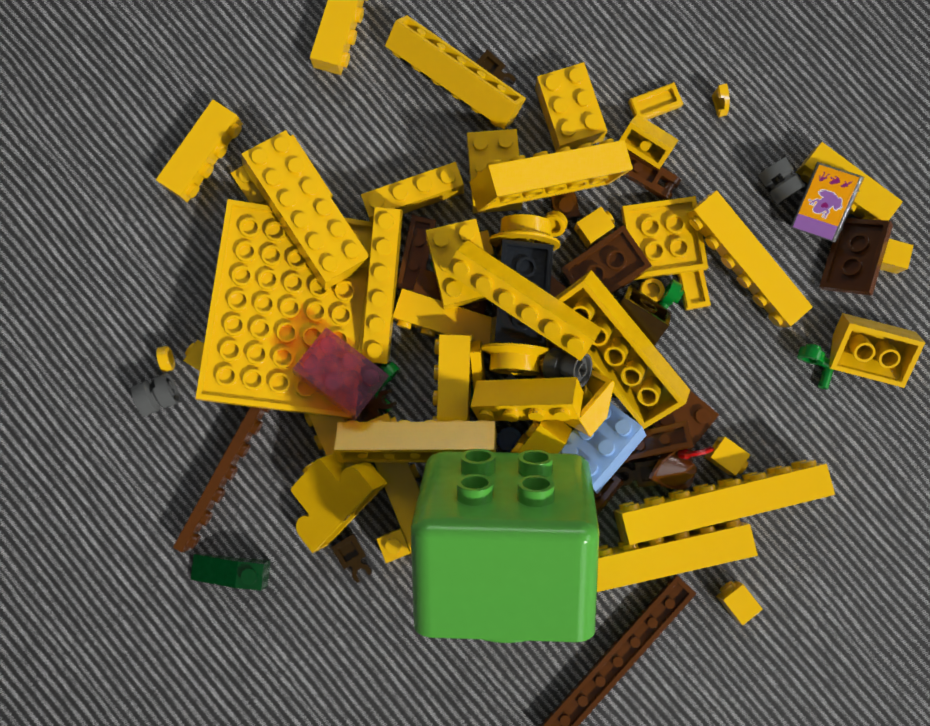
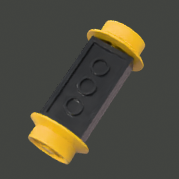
(528, 249)

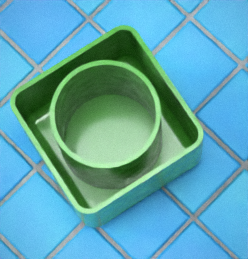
(505, 547)

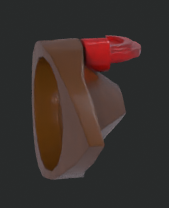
(677, 468)

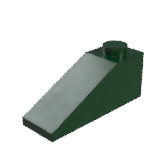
(231, 571)

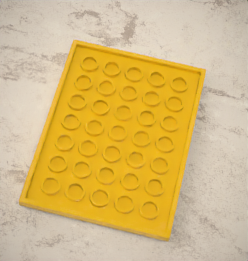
(271, 312)

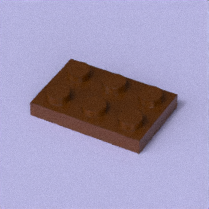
(856, 256)
(613, 260)

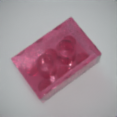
(340, 373)

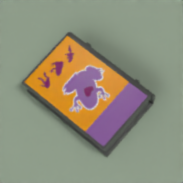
(826, 201)

